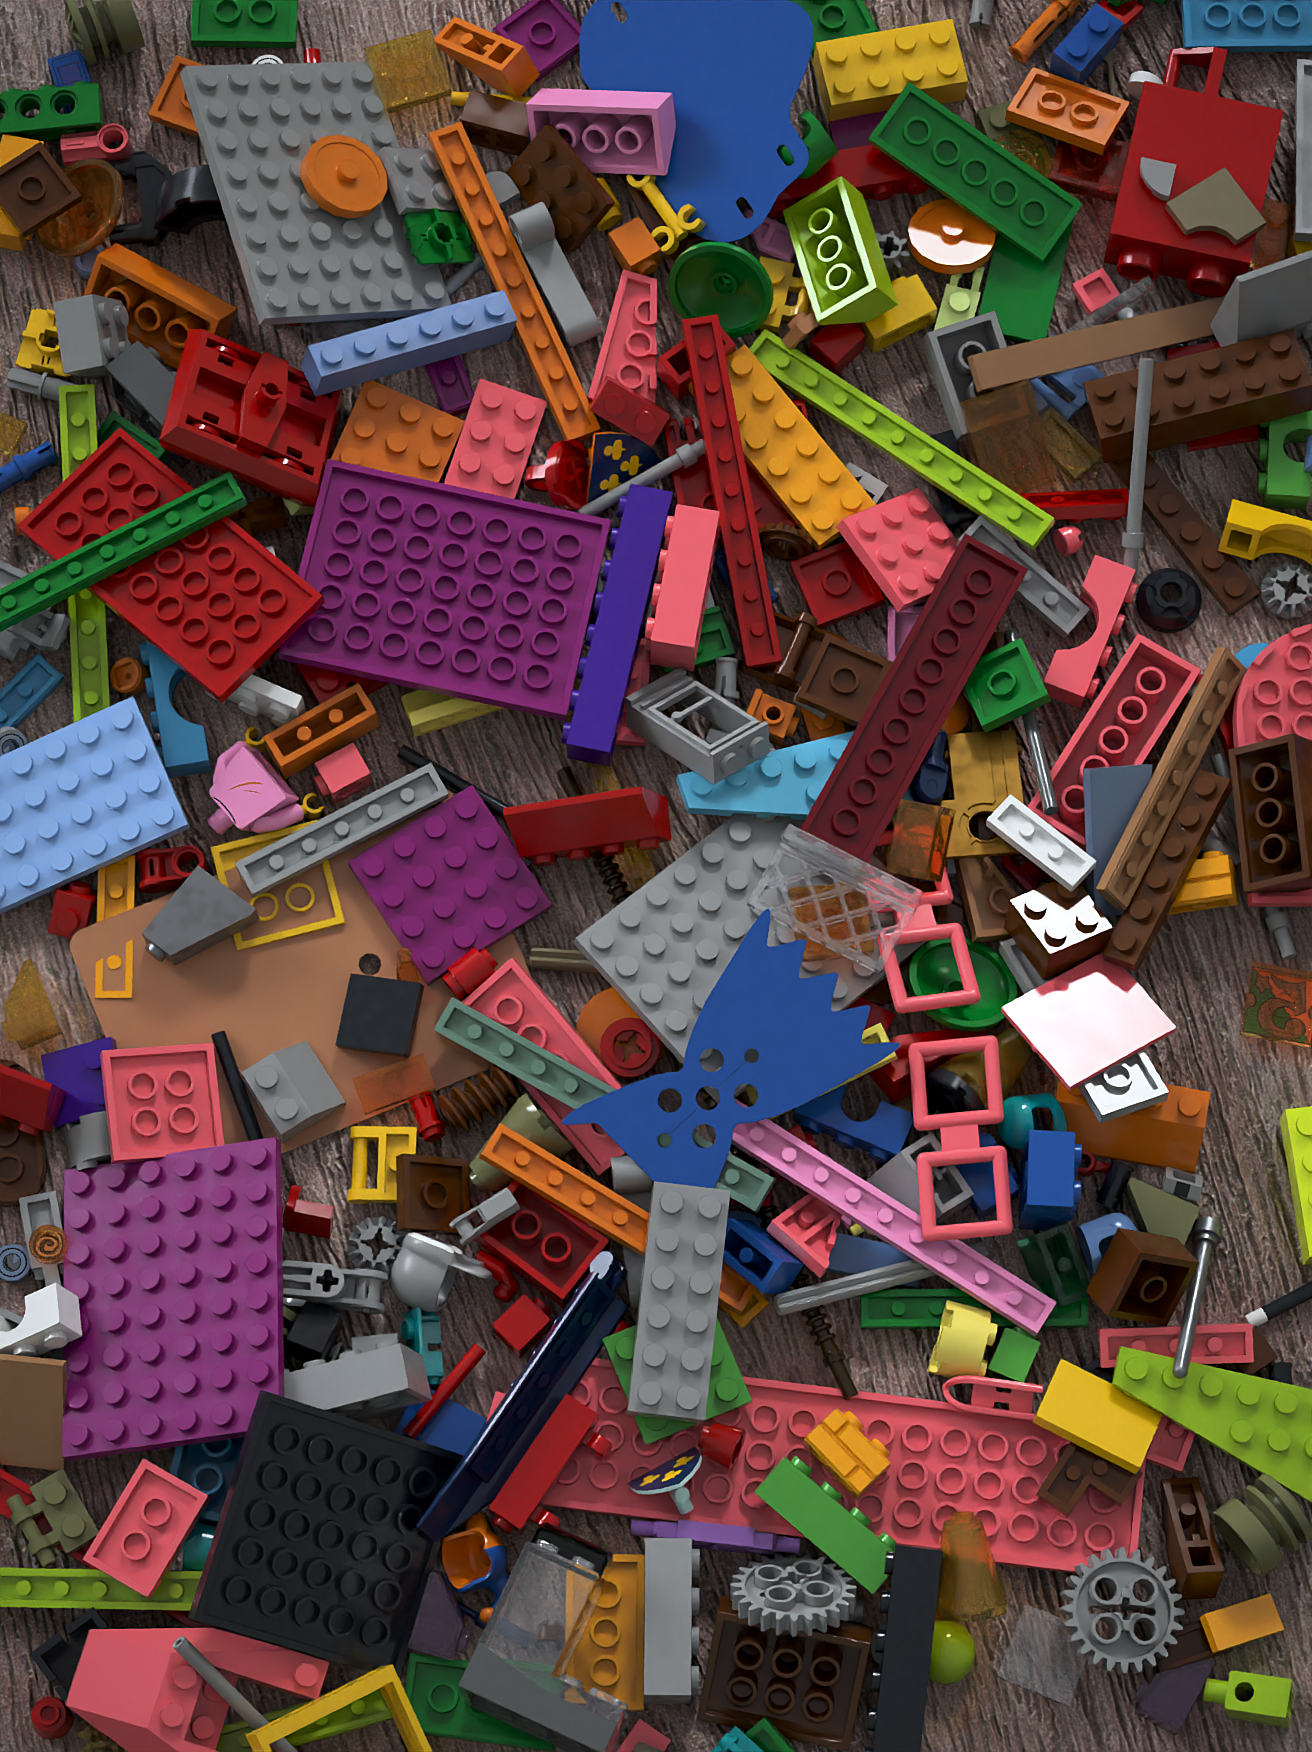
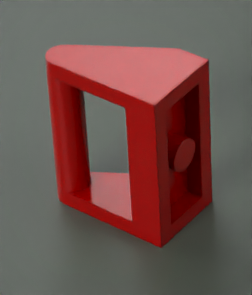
(1206, 57)

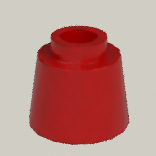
(722, 1443)
(51, 1718)

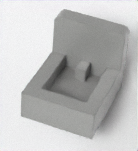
(42, 630)

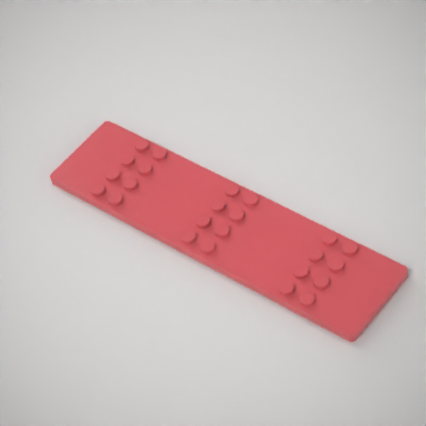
(938, 1467)

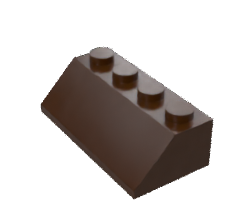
(1274, 813)

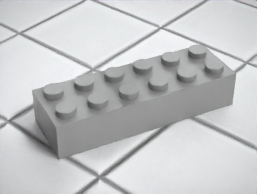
(678, 1302)

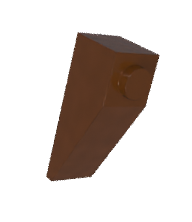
(1190, 1539)

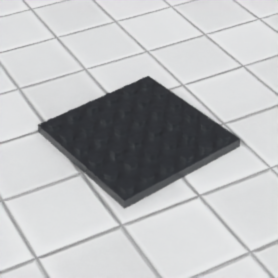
(324, 1536)

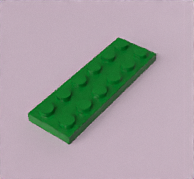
(975, 172)

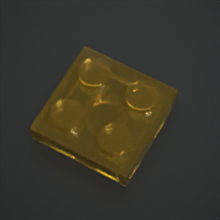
(408, 71)

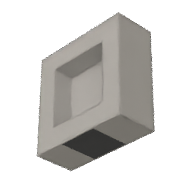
(1182, 1184)

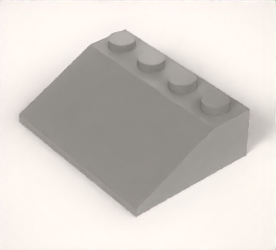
(1267, 302)

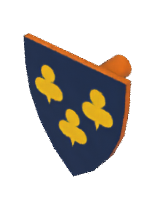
(615, 461)

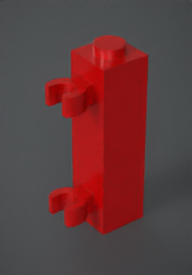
(544, 1464)

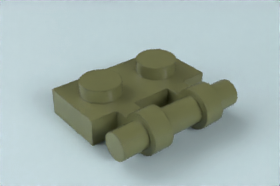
(64, 1512)

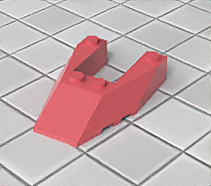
(155, 1701)

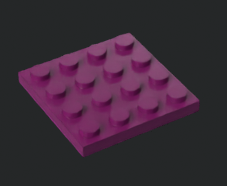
(450, 883)

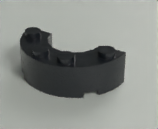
(187, 201)

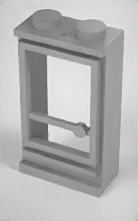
(716, 761)

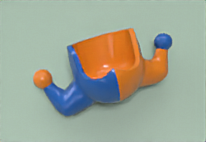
(475, 1561)

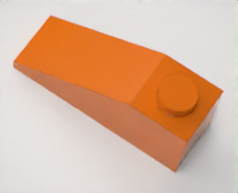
(489, 56)

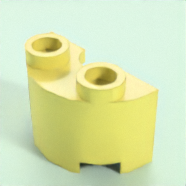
(962, 1341)

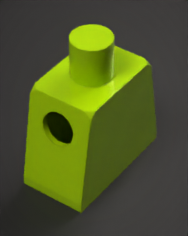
(1270, 1701)

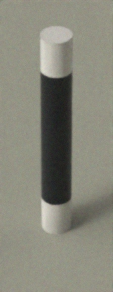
(1280, 1305)

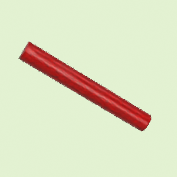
(444, 1391)

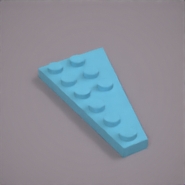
(774, 785)

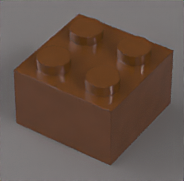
(1057, 928)
(1142, 1277)

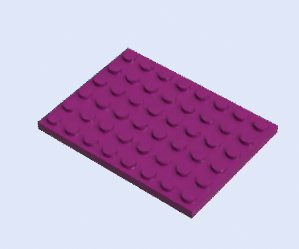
(448, 589)
(174, 1298)

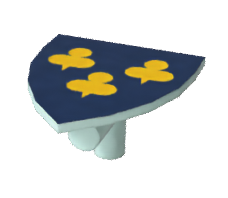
(671, 1477)

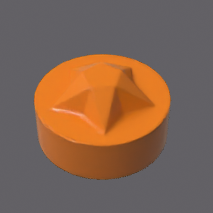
(128, 676)

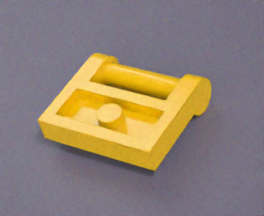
(392, 1143)

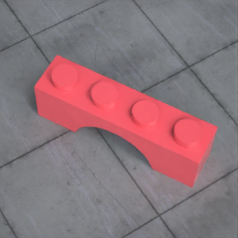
(1073, 670)

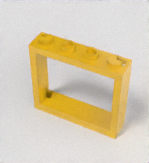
(381, 1678)

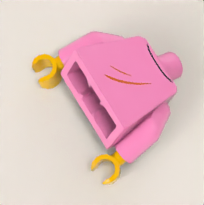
(253, 792)

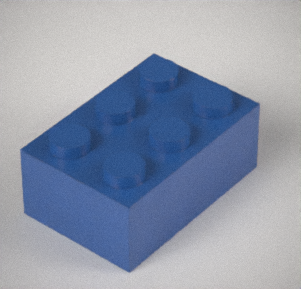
(1047, 1179)

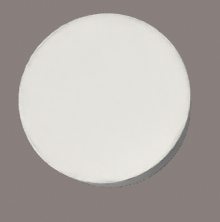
(1137, 80)

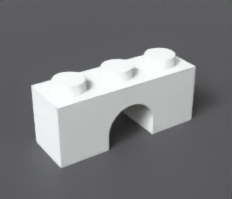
(48, 1323)

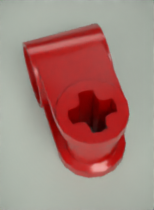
(167, 867)

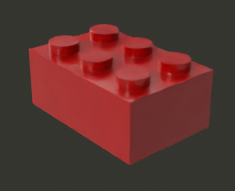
(544, 1244)

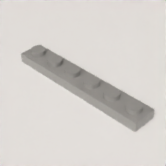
(341, 830)

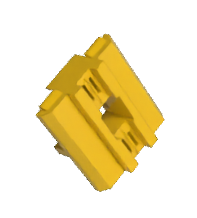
(33, 350)

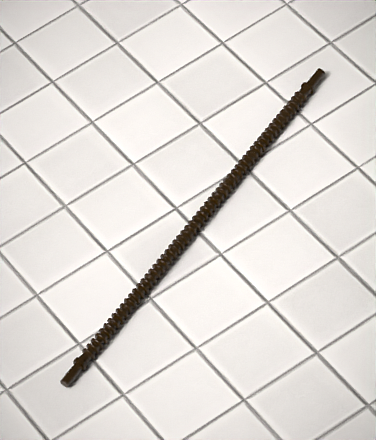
(832, 1354)

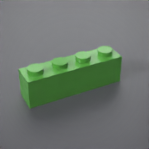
(826, 1522)

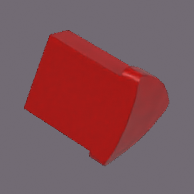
(307, 1216)

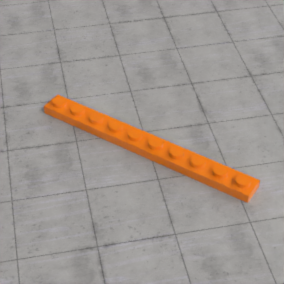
(512, 275)

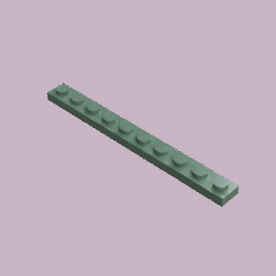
(575, 1087)

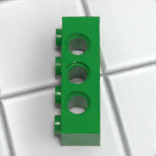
(50, 99)

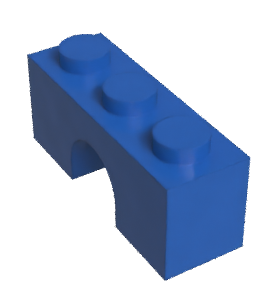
(880, 1136)

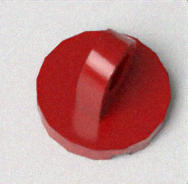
(562, 475)

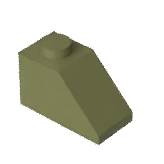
(1160, 1211)

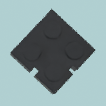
(60, 1660)

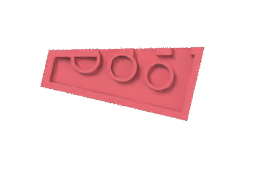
(630, 337)

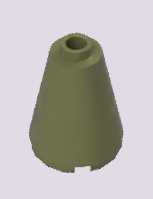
(532, 1123)

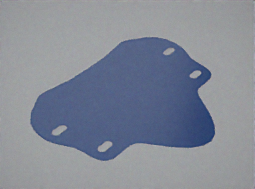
(732, 92)

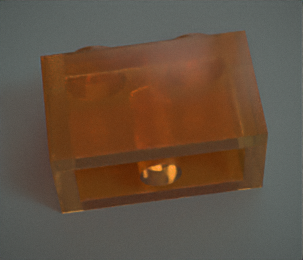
(920, 840)

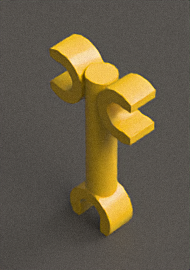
(677, 224)

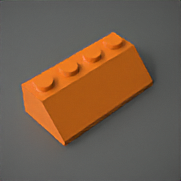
(157, 302)
(1152, 1136)

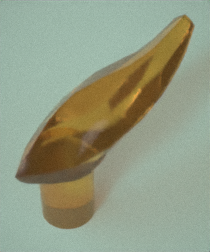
(405, 966)

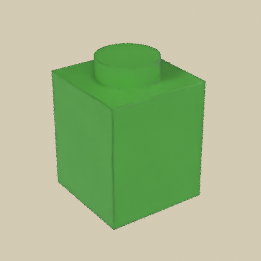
(1013, 1355)

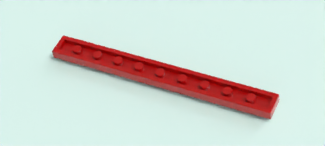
(731, 492)

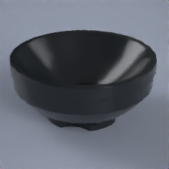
(1163, 615)

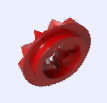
(622, 1031)

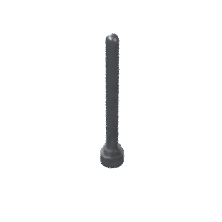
(1206, 1235)

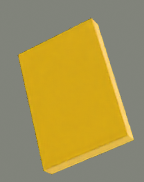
(1097, 1416)

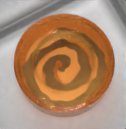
(48, 1244)

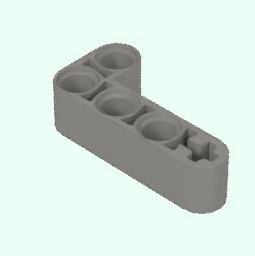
(553, 275)
(636, 1187)

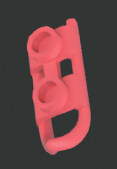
(985, 1394)

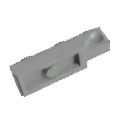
(39, 1211)

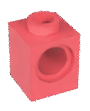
(342, 774)

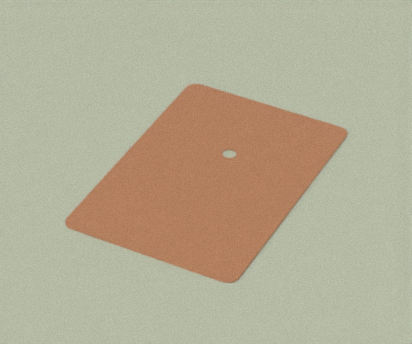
(273, 991)

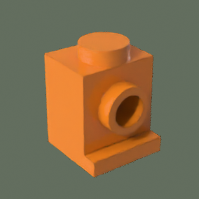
(779, 729)

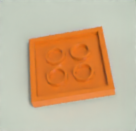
(397, 434)

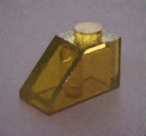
(29, 1010)

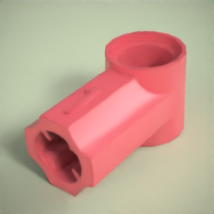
(95, 145)

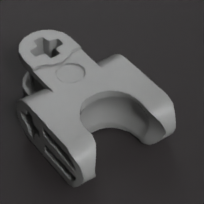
(348, 1291)

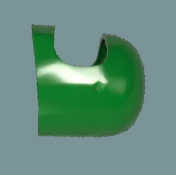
(819, 145)

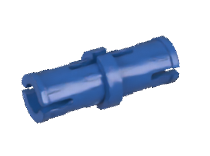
(26, 465)

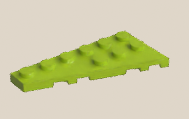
(1241, 1414)

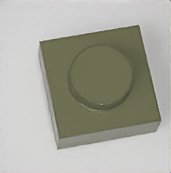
(993, 121)

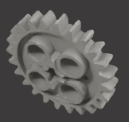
(793, 1594)
(1122, 1645)

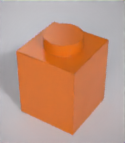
(635, 247)

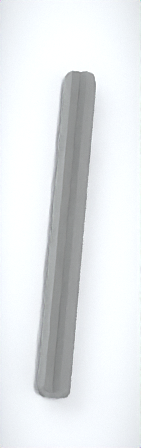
(856, 1284)

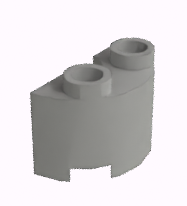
(88, 1141)

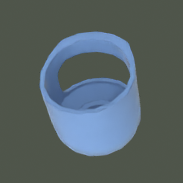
(1097, 1235)

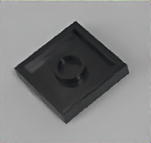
(379, 1015)

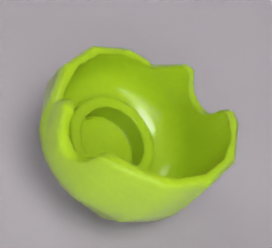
(951, 1652)

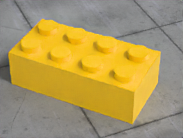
(872, 69)

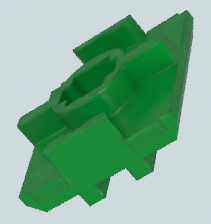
(427, 227)

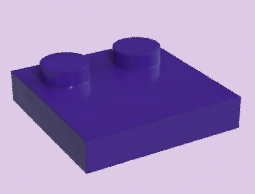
(80, 1075)

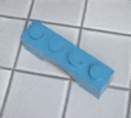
(183, 743)

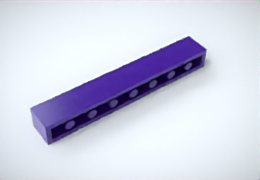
(618, 627)

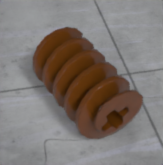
(477, 1100)

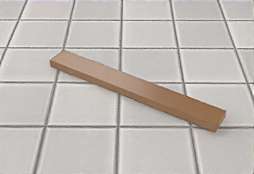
(1093, 345)
(1171, 778)

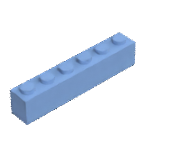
(408, 343)

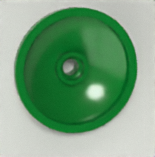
(701, 290)
(936, 971)

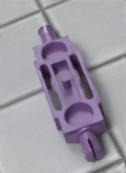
(717, 1536)

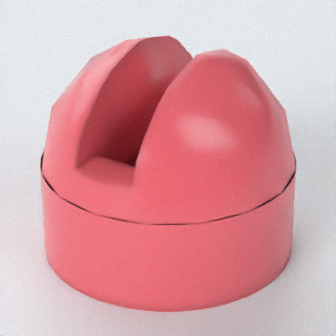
(1067, 540)

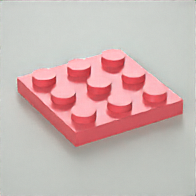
(901, 546)
(160, 1101)

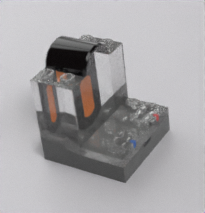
(532, 1639)

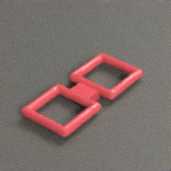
(923, 928)
(960, 1139)

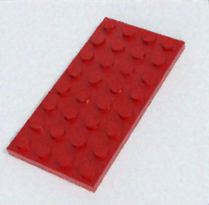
(205, 601)

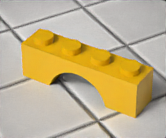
(1260, 531)

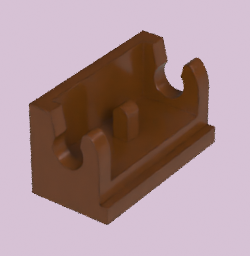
(496, 123)

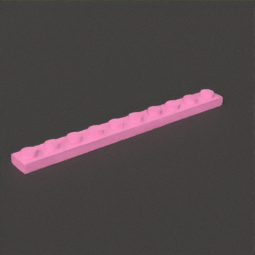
(892, 1223)

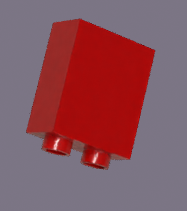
(1201, 138)

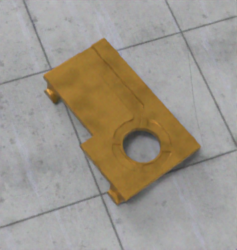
(982, 777)

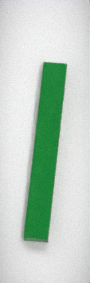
(119, 549)

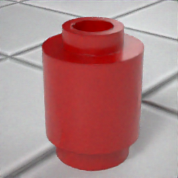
(469, 972)

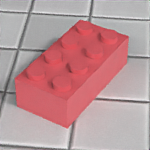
(682, 587)

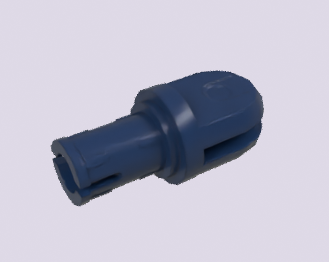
(932, 776)

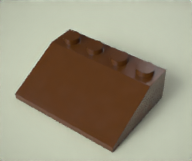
(799, 1682)

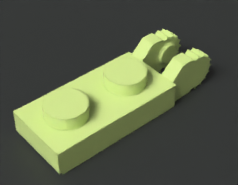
(959, 303)

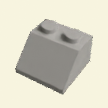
(292, 1089)

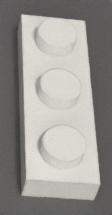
(1041, 843)

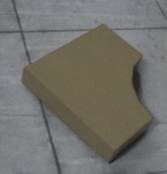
(1218, 207)

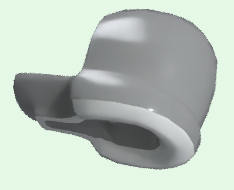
(427, 1271)

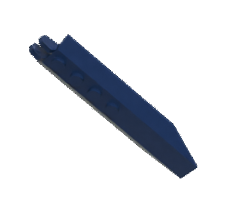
(531, 1399)

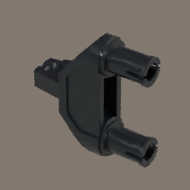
(149, 177)

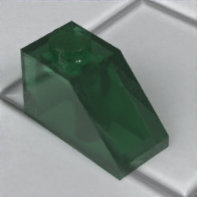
(1055, 1264)

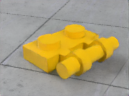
(783, 282)

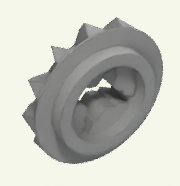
(1273, 593)
(365, 1232)

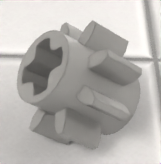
(891, 243)

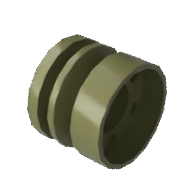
(102, 23)
(1269, 1520)

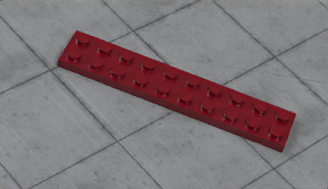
(914, 699)

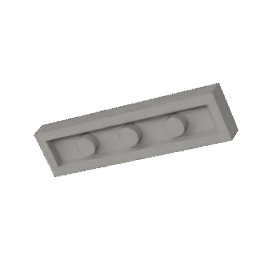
(1038, 588)

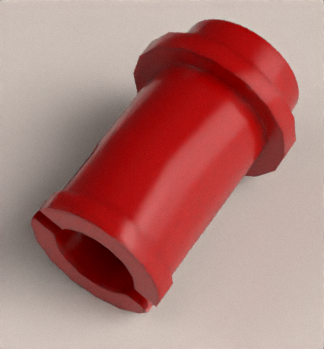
(427, 1117)

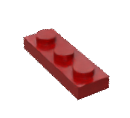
(1083, 504)

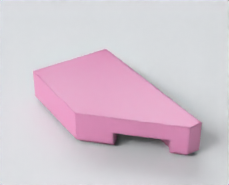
(772, 239)

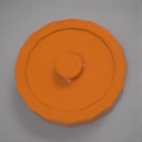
(344, 176)
(949, 238)
(599, 1015)

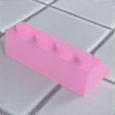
(609, 128)

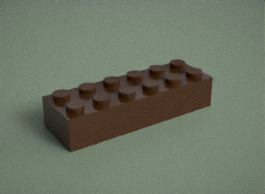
(1202, 394)

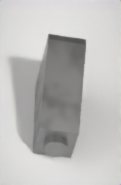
(197, 918)

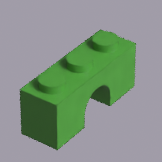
(1284, 480)

